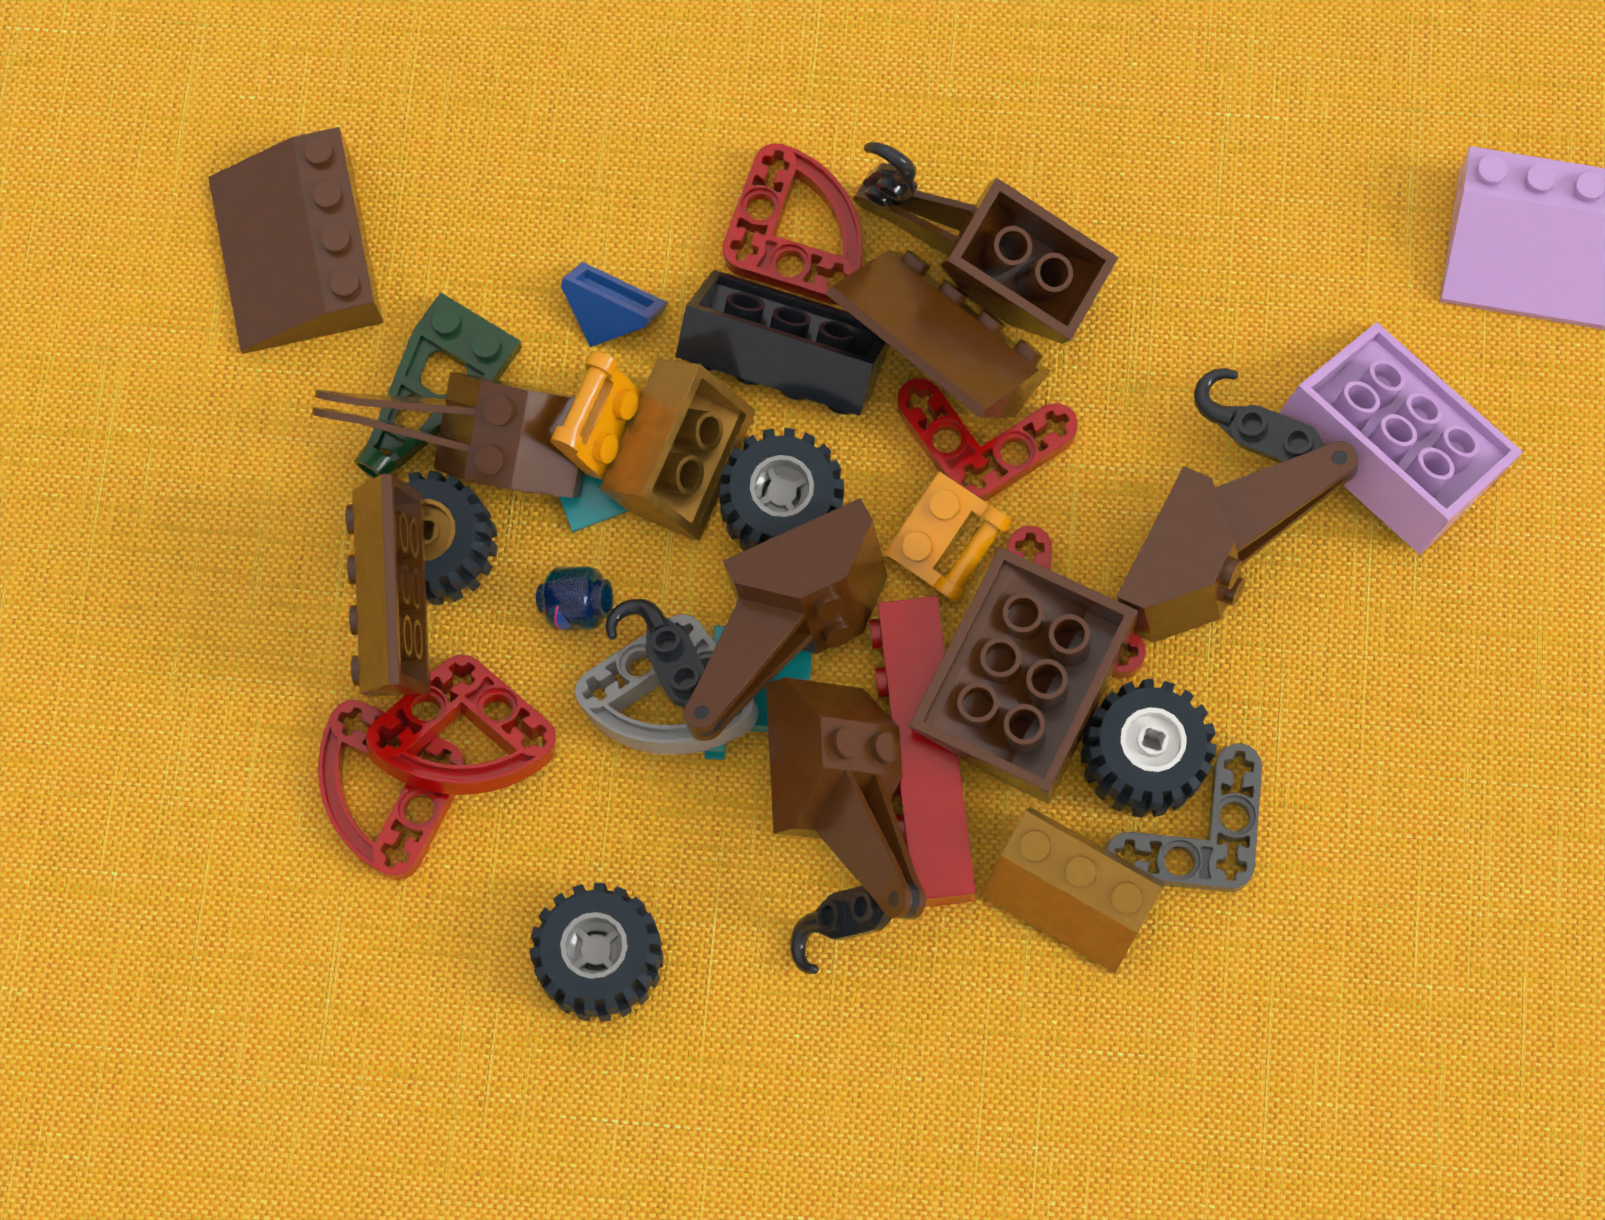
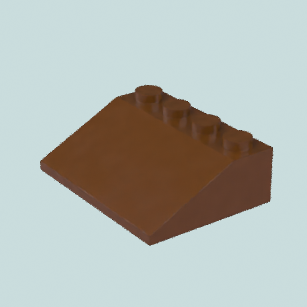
(295, 243)
(942, 333)
(389, 588)
(1025, 674)

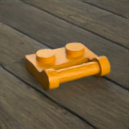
(597, 416)
(934, 528)

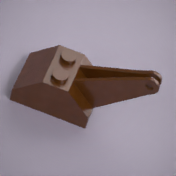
(487, 432)

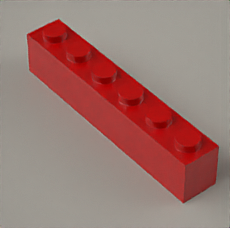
(931, 782)

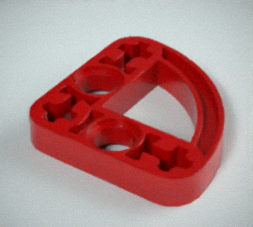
(769, 247)
(469, 702)
(335, 803)

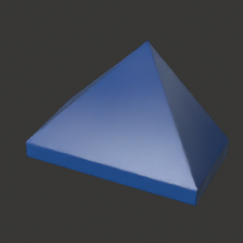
(607, 304)

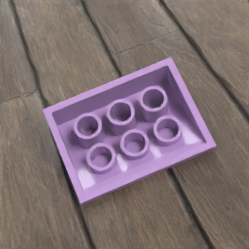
(1528, 238)
(1414, 437)

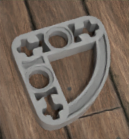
(642, 735)

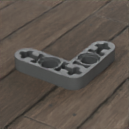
(1207, 852)

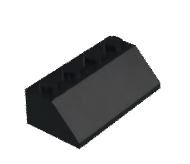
(781, 343)

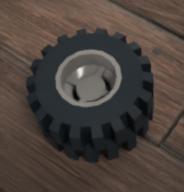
(777, 486)
(597, 952)

